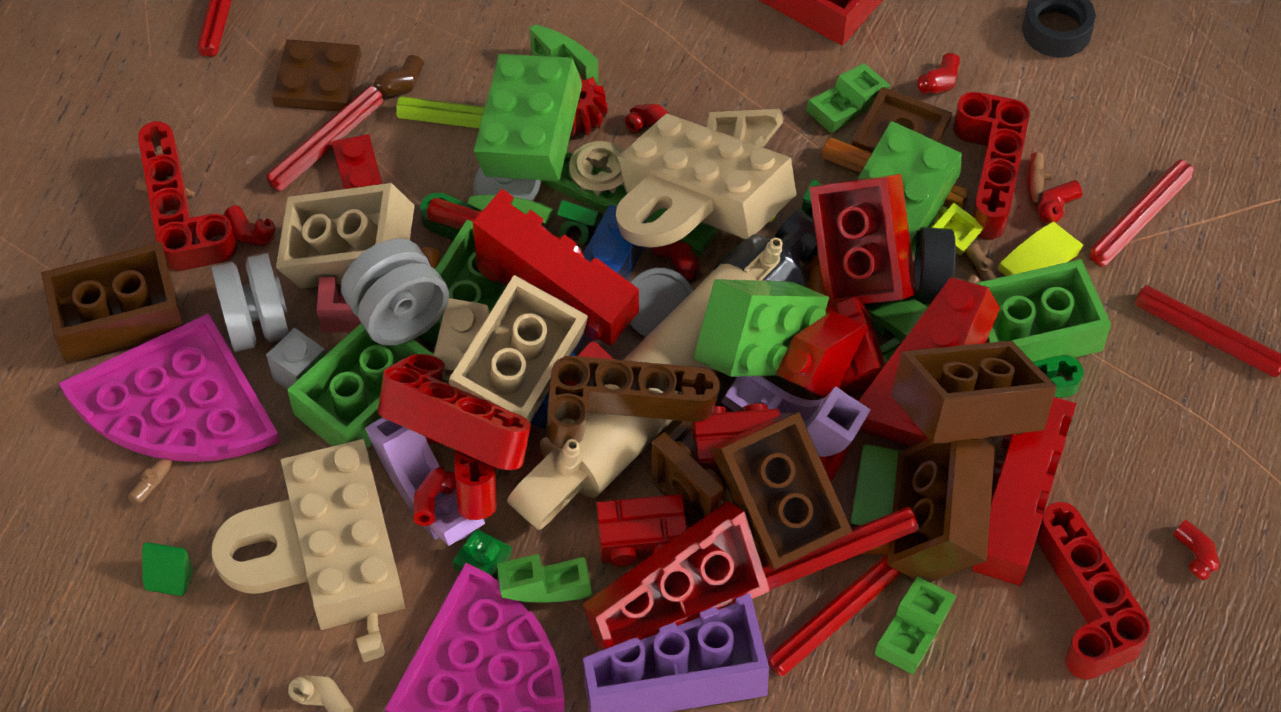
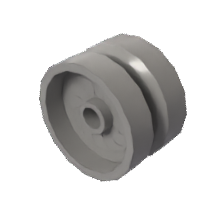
(394, 291)
(250, 302)

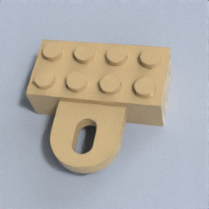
(699, 180)
(323, 535)

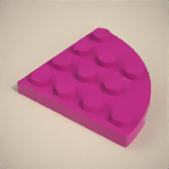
(174, 398)
(481, 656)

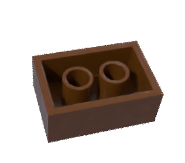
(111, 302)
(973, 391)
(781, 489)
(952, 501)

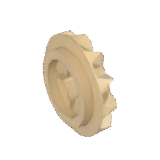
(596, 155)

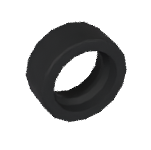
(1053, 42)
(933, 262)

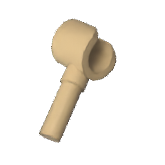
(371, 644)

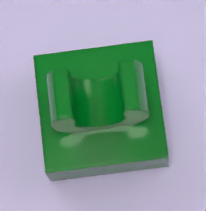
(578, 217)
(483, 553)

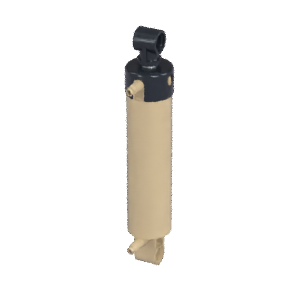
(617, 440)

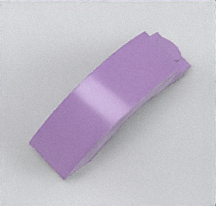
(829, 421)
(407, 463)

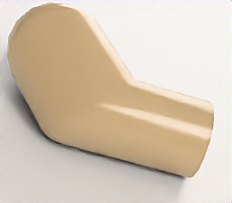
(318, 692)

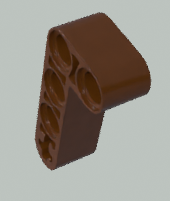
(632, 397)

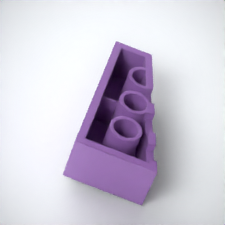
(683, 665)

